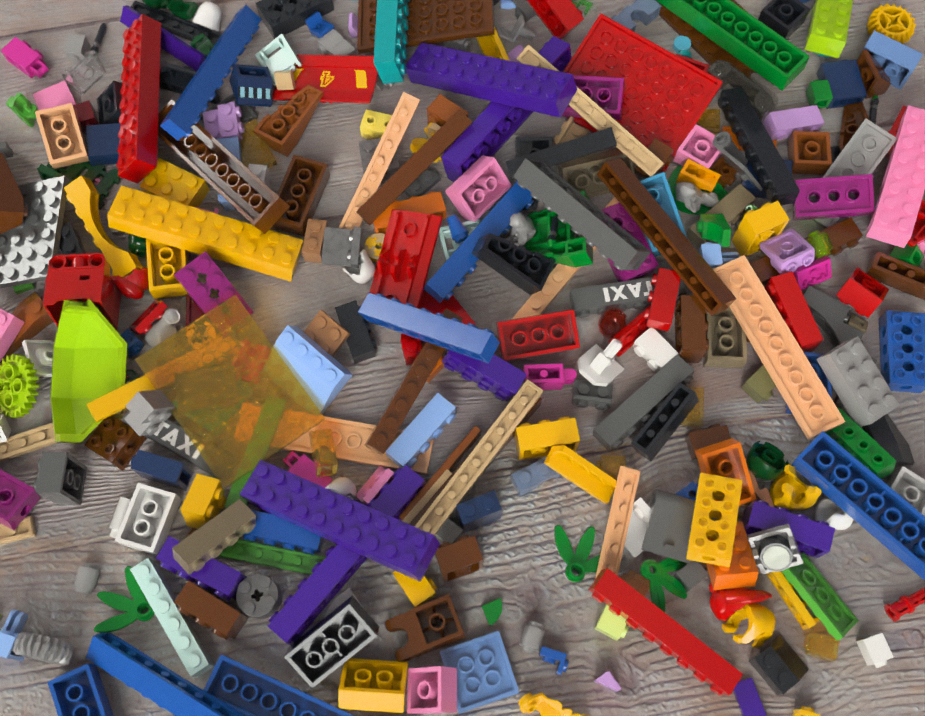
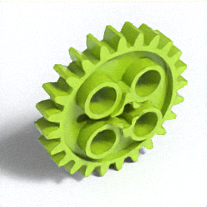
(17, 386)

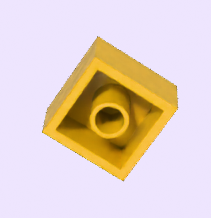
(203, 501)

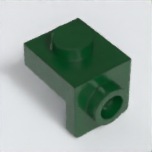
(182, 8)

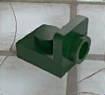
(202, 44)

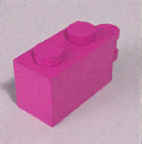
(25, 58)
(549, 375)
(305, 468)

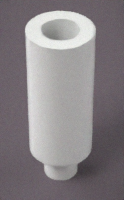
(118, 516)

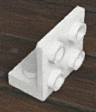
(637, 527)

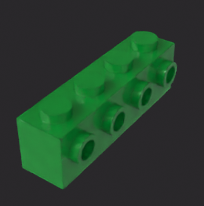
(862, 447)

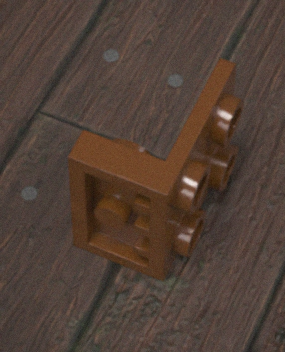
(115, 442)

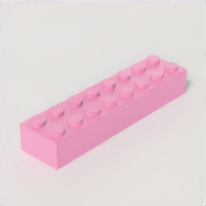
(902, 183)

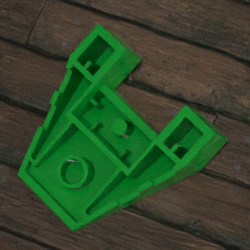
(567, 248)

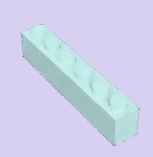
(173, 621)

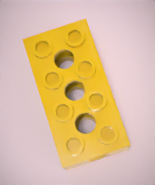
(723, 531)

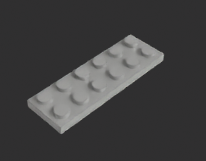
(858, 158)

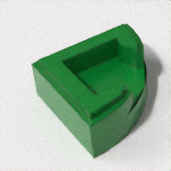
(492, 611)

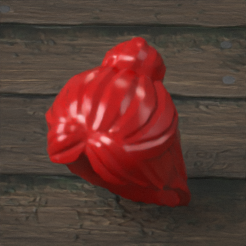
(728, 601)

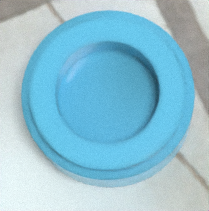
(681, 43)

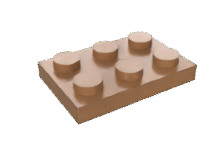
(327, 332)

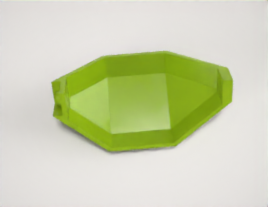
(85, 366)

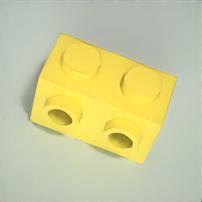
(374, 124)

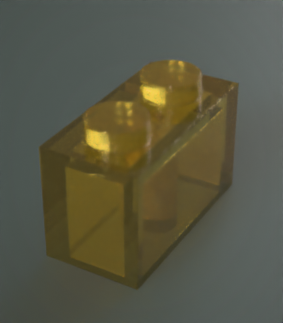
(323, 452)

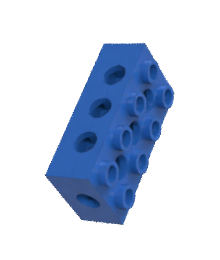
(902, 350)

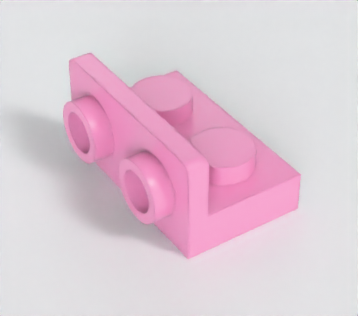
(372, 487)

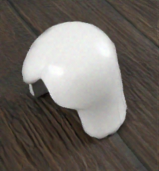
(209, 16)
(364, 272)
(343, 486)
(839, 520)

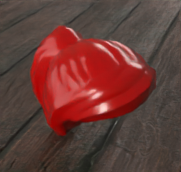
(133, 284)

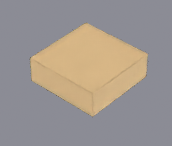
(284, 80)

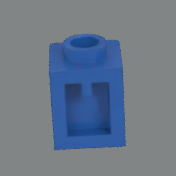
(134, 345)
(550, 656)

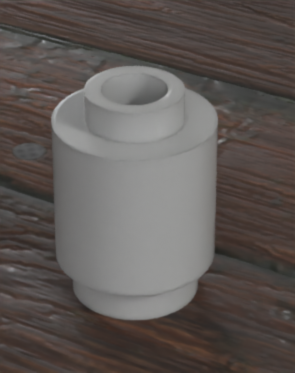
(86, 578)
(532, 637)

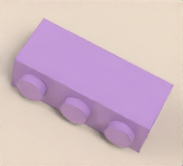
(782, 123)

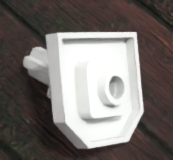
(41, 355)
(599, 364)

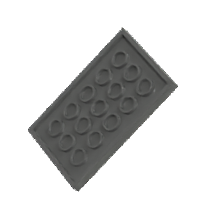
(31, 245)

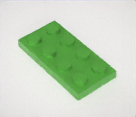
(821, 598)

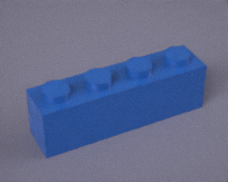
(277, 530)

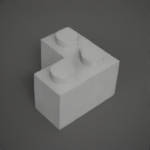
(148, 411)

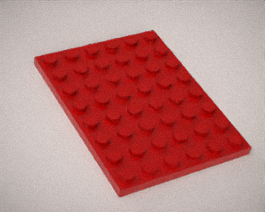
(661, 90)

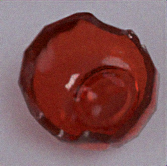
(611, 322)

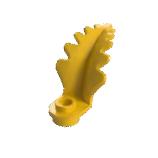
(544, 705)

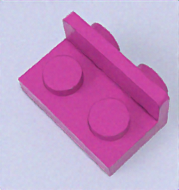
(813, 274)

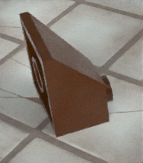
(872, 75)

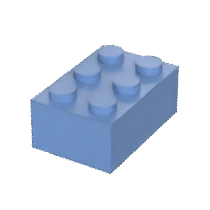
(893, 57)

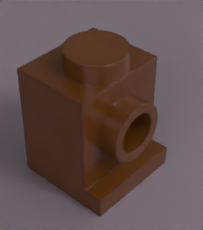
(726, 171)

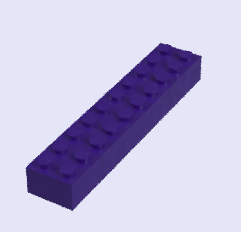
(492, 79)
(497, 121)
(341, 520)
(340, 564)

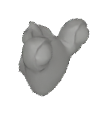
(694, 197)
(522, 229)
(164, 327)

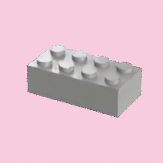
(857, 382)

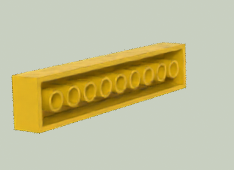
(204, 231)

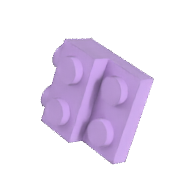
(224, 121)
(788, 251)

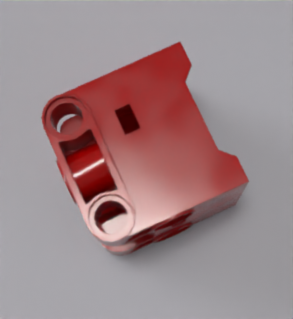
(79, 279)

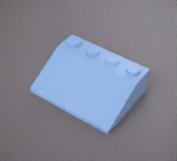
(312, 366)

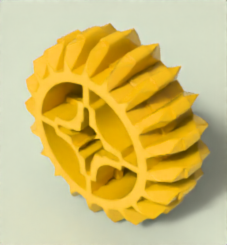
(892, 22)

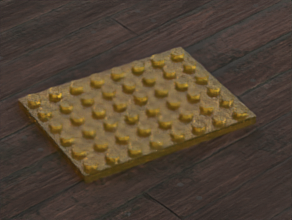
(230, 390)

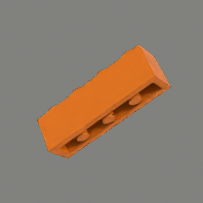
(430, 203)

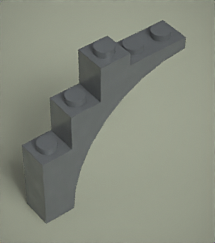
(832, 318)

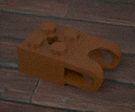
(421, 631)

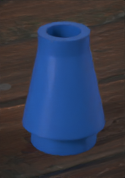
(457, 229)

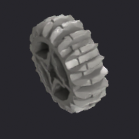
(43, 648)

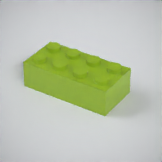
(828, 27)

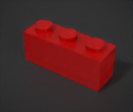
(662, 299)

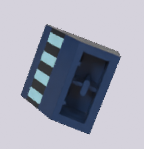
(251, 85)

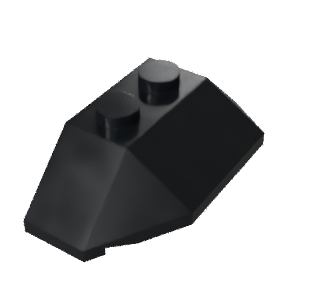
(176, 78)

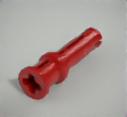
(905, 605)

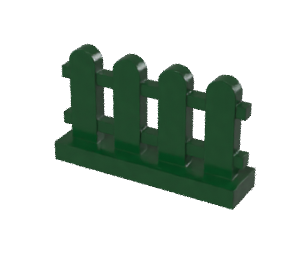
(93, 172)

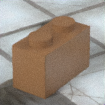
(313, 240)

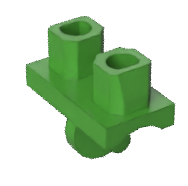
(23, 108)

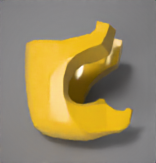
(791, 492)
(760, 628)

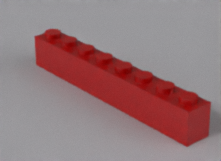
(665, 632)

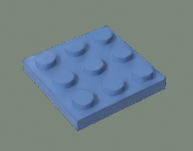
(482, 671)

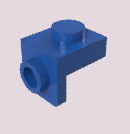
(318, 26)

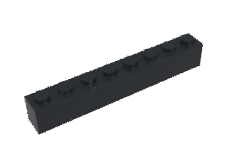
(758, 146)

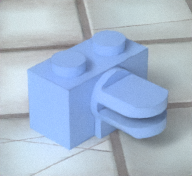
(713, 255)
(8, 634)

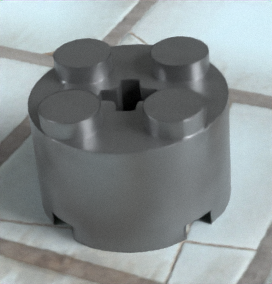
(249, 590)

